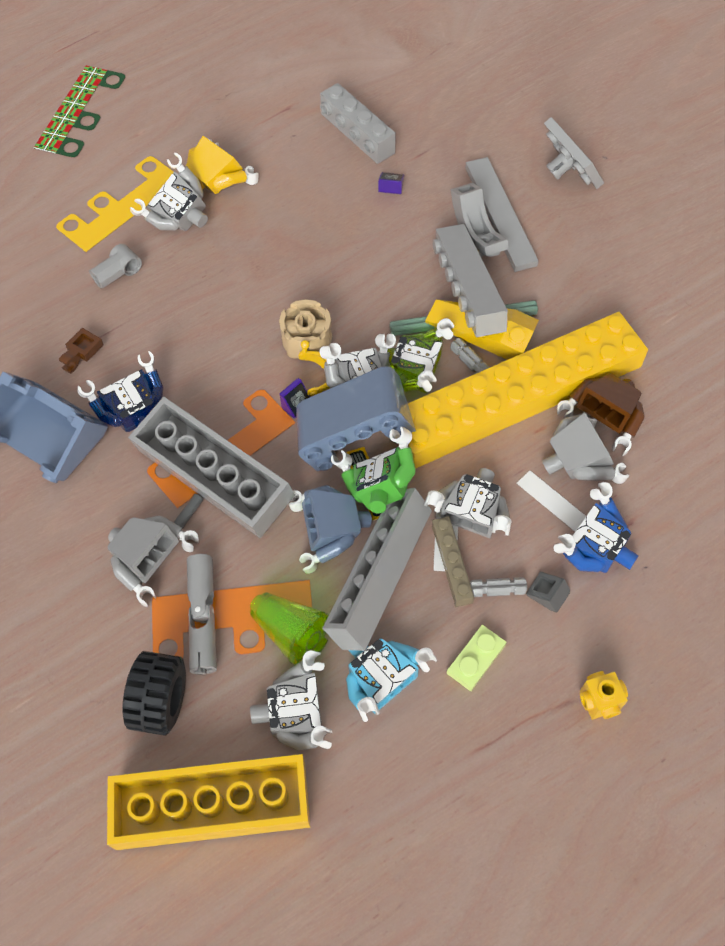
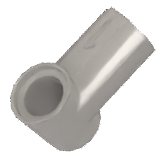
(120, 262)

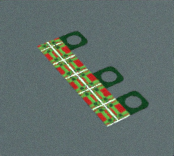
(70, 111)

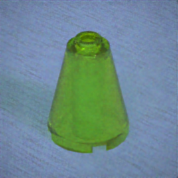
(290, 625)

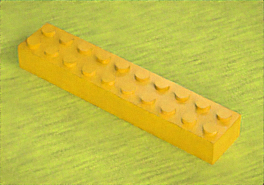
(521, 387)

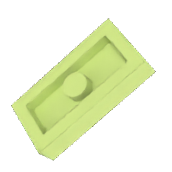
(476, 657)

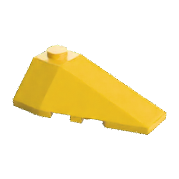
(504, 344)

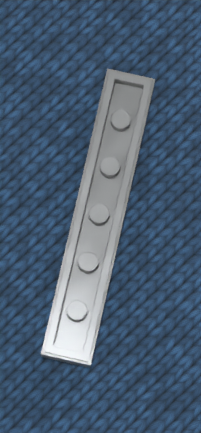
(502, 214)

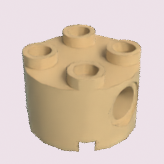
(305, 322)

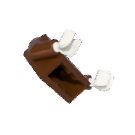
(611, 403)

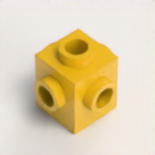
(597, 702)

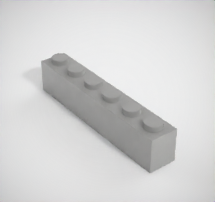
(470, 281)
(377, 572)

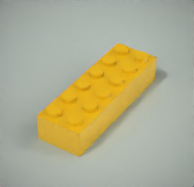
(207, 802)

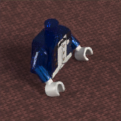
(128, 399)

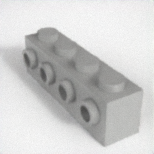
(357, 123)

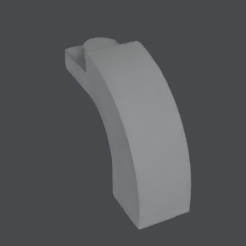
(471, 211)

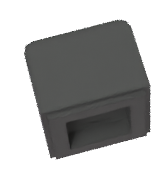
(549, 591)

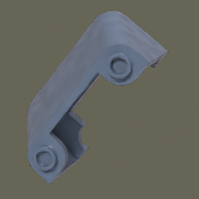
(46, 426)

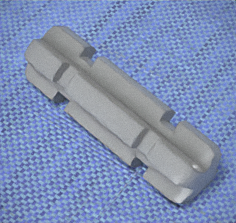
(468, 355)
(499, 586)

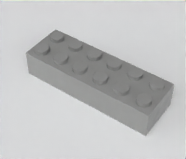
(212, 467)

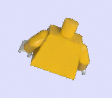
(217, 168)

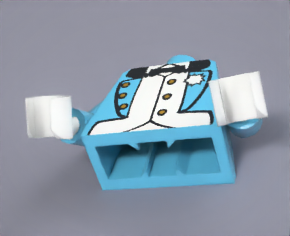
(383, 673)

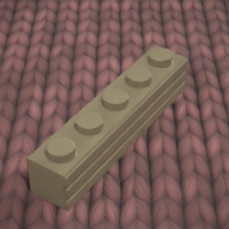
(452, 562)

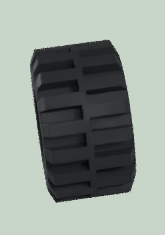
(154, 693)

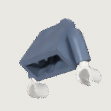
(330, 522)

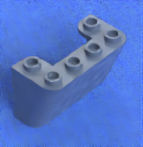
(351, 414)

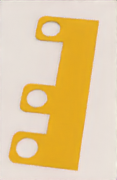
(116, 211)

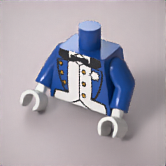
(599, 537)

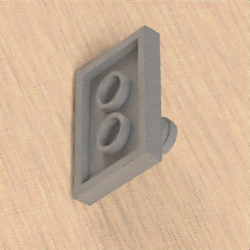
(570, 156)

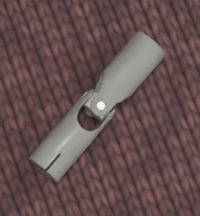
(200, 594)

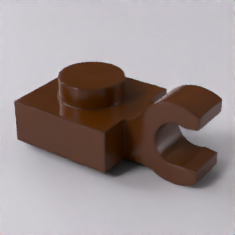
(80, 346)

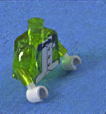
(418, 357)

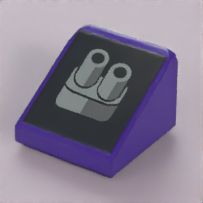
(390, 183)
(292, 396)

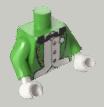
(382, 477)

